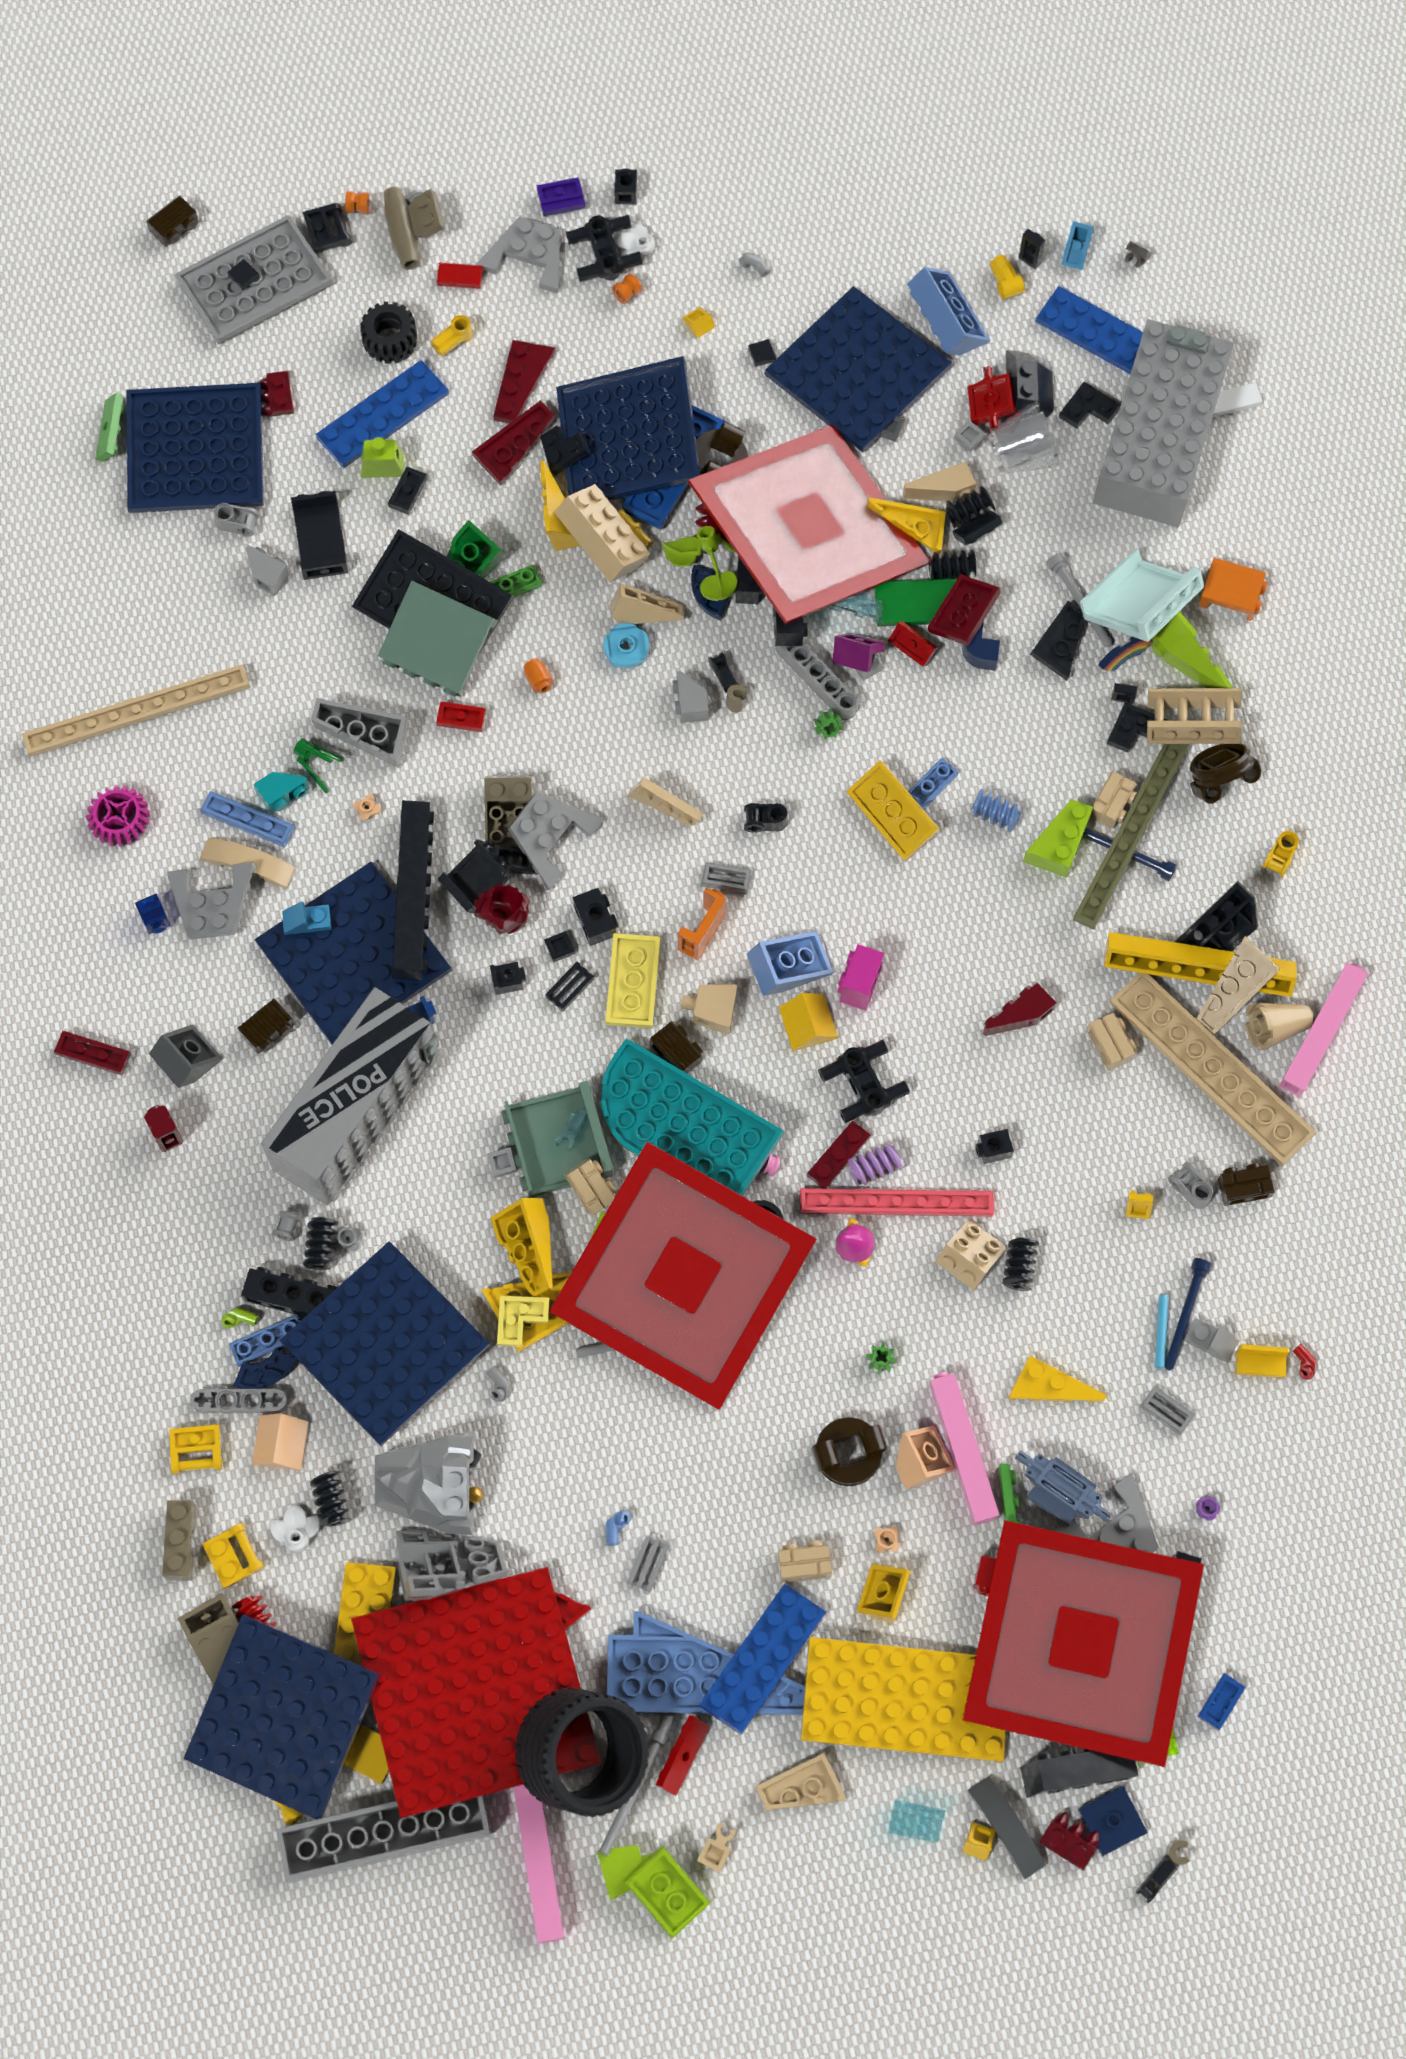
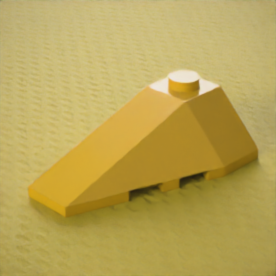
(553, 498)
(526, 1236)

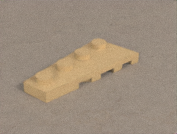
(1238, 984)

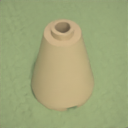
(1275, 1023)

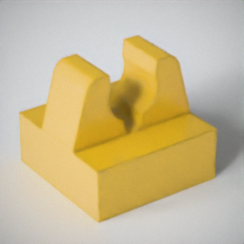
(1139, 1205)

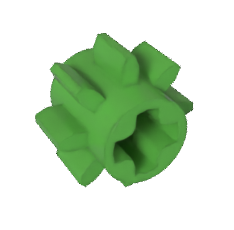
(828, 724)
(881, 1351)

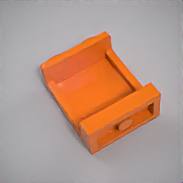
(1233, 587)
(695, 942)

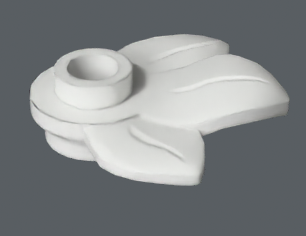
(633, 240)
(294, 1525)

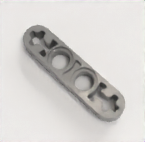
(239, 1400)

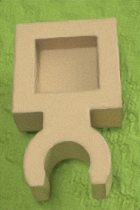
(715, 1852)

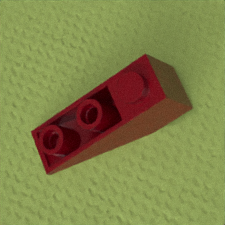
(1026, 1011)

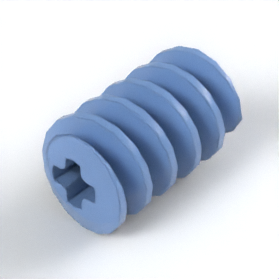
(996, 811)

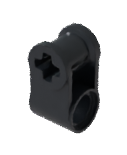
(763, 817)

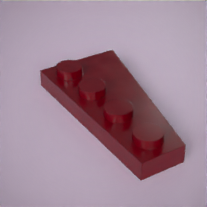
(522, 371)
(511, 444)

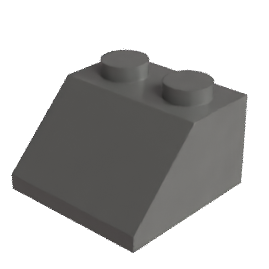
(184, 1055)

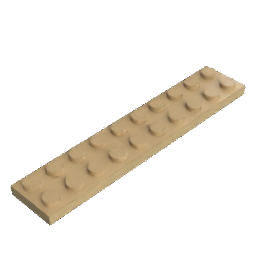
(1212, 1068)

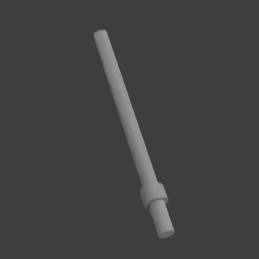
(658, 1740)

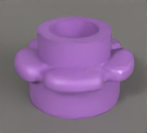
(1212, 1503)

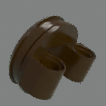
(725, 440)
(1219, 766)
(871, 1444)

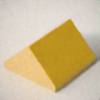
(807, 1021)
(883, 1592)

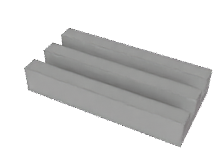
(726, 886)
(1156, 1391)
(656, 1543)

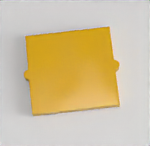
(368, 1755)

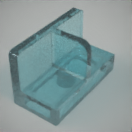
(916, 1821)

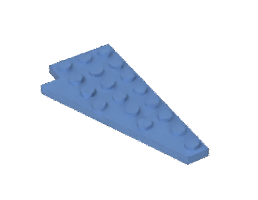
(673, 1671)

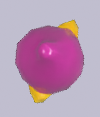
(855, 1243)

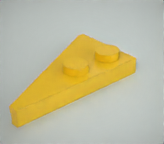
(919, 522)
(1044, 1382)

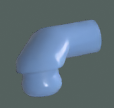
(614, 1525)

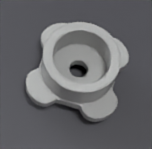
(344, 1232)

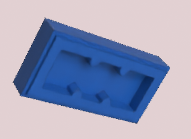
(1221, 1701)

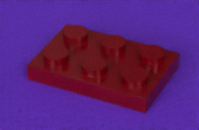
(964, 610)

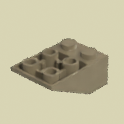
(503, 802)
(210, 1632)

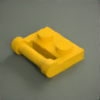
(195, 1440)
(225, 1559)

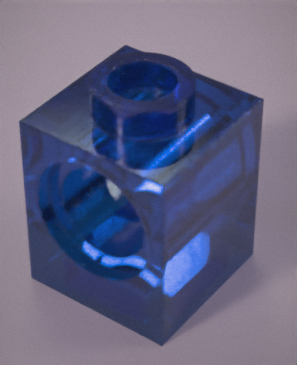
(152, 914)

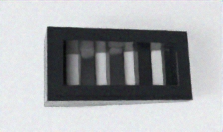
(513, 852)

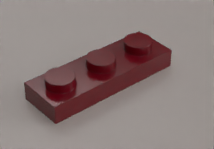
(92, 1053)
(837, 1155)

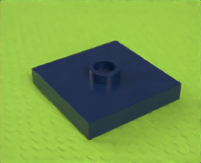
(1113, 1819)

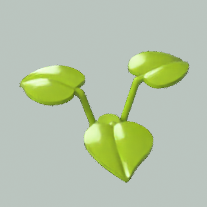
(685, 551)

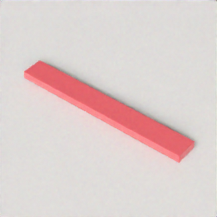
(896, 1202)

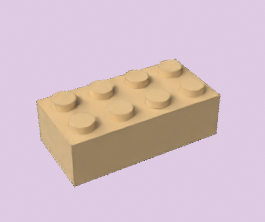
(602, 533)

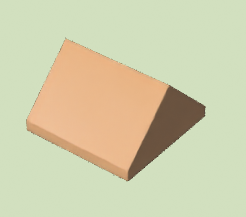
(280, 1442)

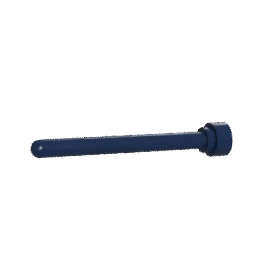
(1164, 869)
(1199, 1270)

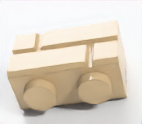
(1112, 800)
(1111, 1041)
(590, 1186)
(804, 1562)

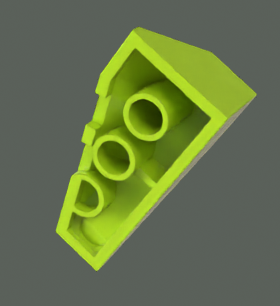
(1182, 651)

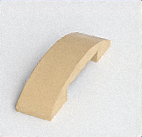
(267, 866)

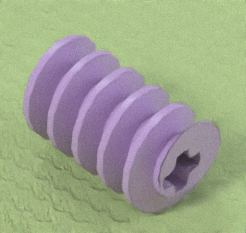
(874, 1164)

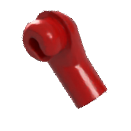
(1307, 1364)

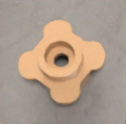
(366, 814)
(881, 1534)

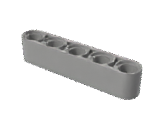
(819, 683)

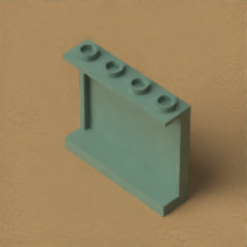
(435, 638)
(534, 1132)

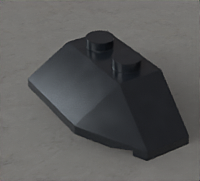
(1030, 382)
(1225, 921)

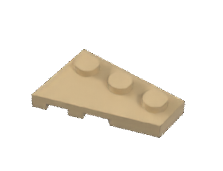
(663, 801)
(802, 1786)

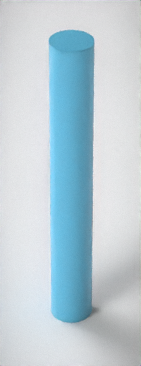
(1161, 1331)

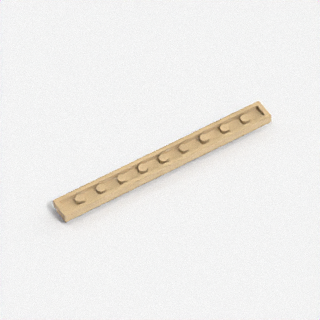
(135, 710)

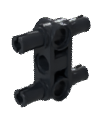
(604, 247)
(863, 1081)

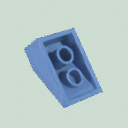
(789, 962)

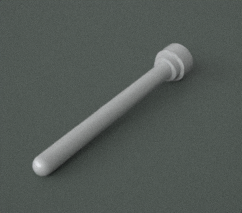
(1057, 564)

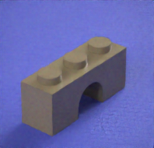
(177, 1543)

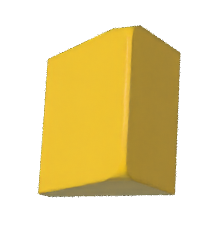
(699, 322)
(979, 1841)

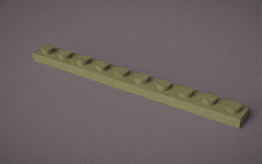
(1130, 834)

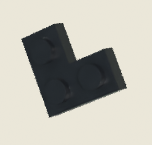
(1086, 401)
(562, 452)
(1130, 722)

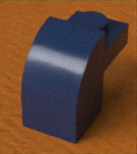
(982, 652)

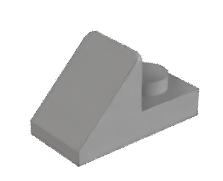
(1211, 1340)

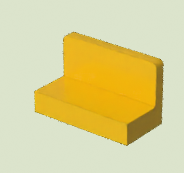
(1261, 1361)

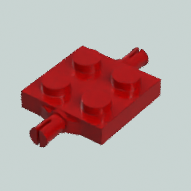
(991, 398)

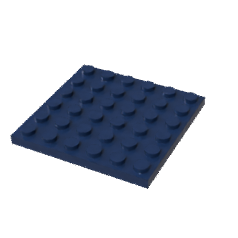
(858, 368)
(634, 428)
(194, 447)
(341, 966)
(384, 1343)
(281, 1717)

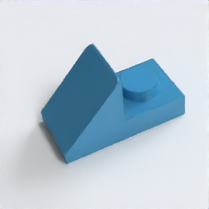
(1077, 245)
(306, 919)

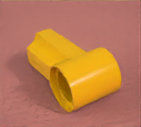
(1007, 281)
(451, 336)

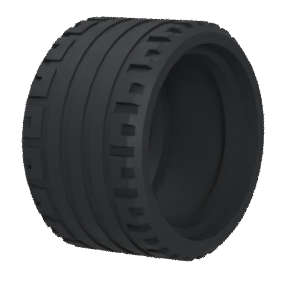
(624, 1761)

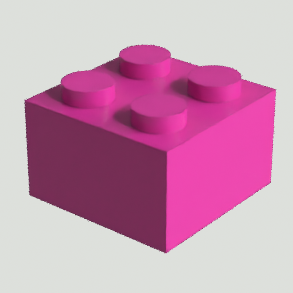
(860, 976)

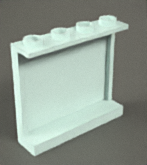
(1140, 597)

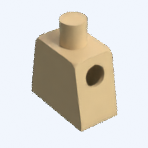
(712, 1006)

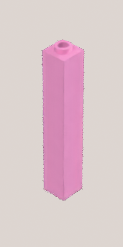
(1323, 1029)
(963, 1448)
(539, 1866)

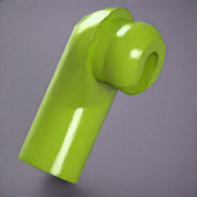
(238, 1316)

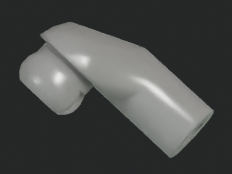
(756, 261)
(501, 1384)

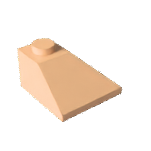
(922, 1457)

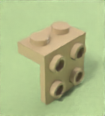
(970, 1254)

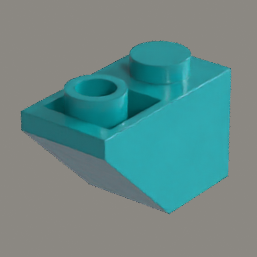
(279, 789)

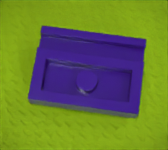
(560, 196)

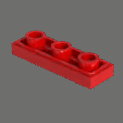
(682, 1755)

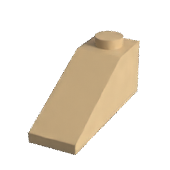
(942, 485)
(640, 607)

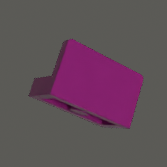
(855, 651)

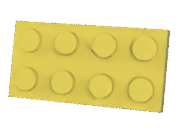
(632, 981)

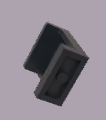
(475, 874)

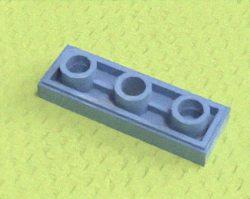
(936, 779)
(253, 1346)

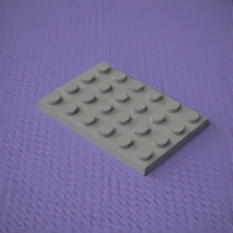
(286, 272)

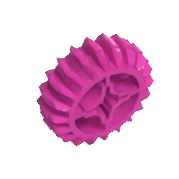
(130, 802)

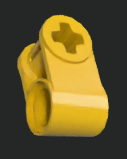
(1280, 856)

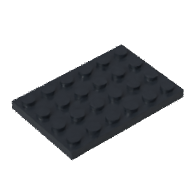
(412, 560)

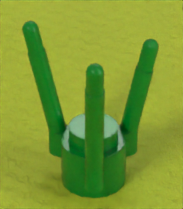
(307, 752)

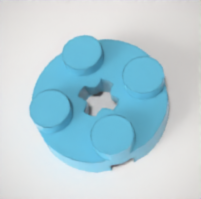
(626, 658)

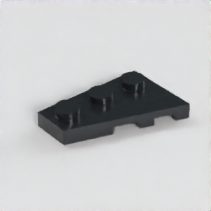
(1060, 641)

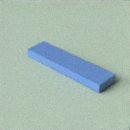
(247, 819)

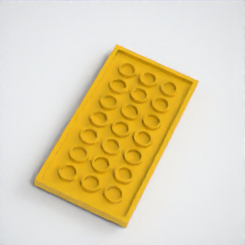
(893, 1700)

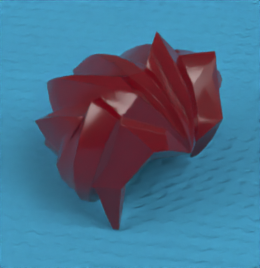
(503, 908)

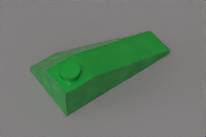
(475, 550)

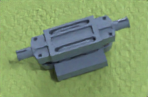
(1061, 1489)

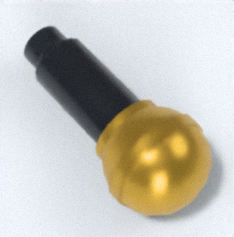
(475, 1496)

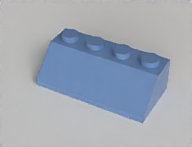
(947, 311)

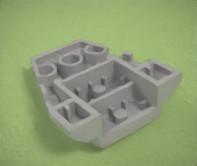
(428, 1483)
(443, 1565)

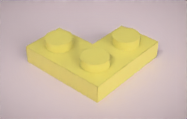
(515, 1312)

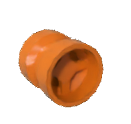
(357, 202)
(627, 288)

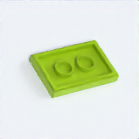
(666, 1891)

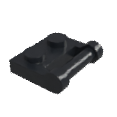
(320, 230)

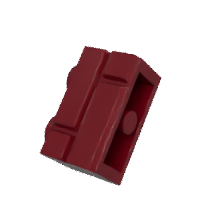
(163, 1128)

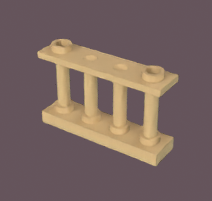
(1194, 731)

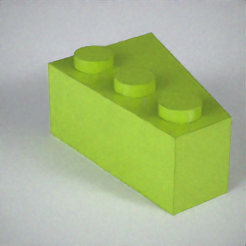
(1060, 840)

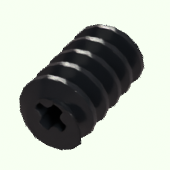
(969, 506)
(952, 564)
(319, 1243)
(1019, 1263)
(328, 1499)

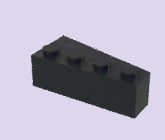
(1074, 1771)

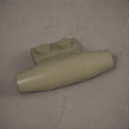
(411, 222)

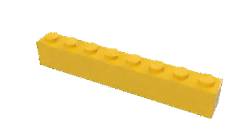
(1185, 962)

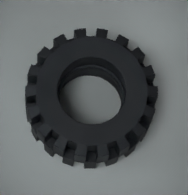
(386, 317)

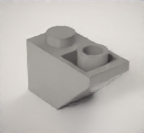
(267, 571)
(692, 699)

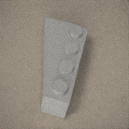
(364, 728)

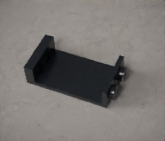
(319, 535)

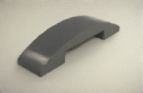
(1007, 1827)

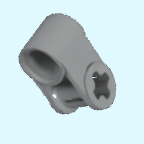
(240, 519)
(1189, 1181)

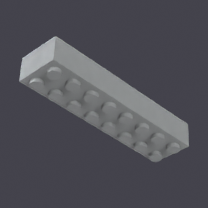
(375, 1837)

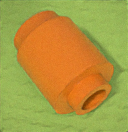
(538, 676)

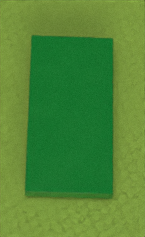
(911, 600)

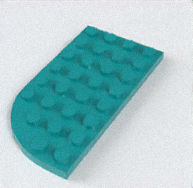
(684, 1117)

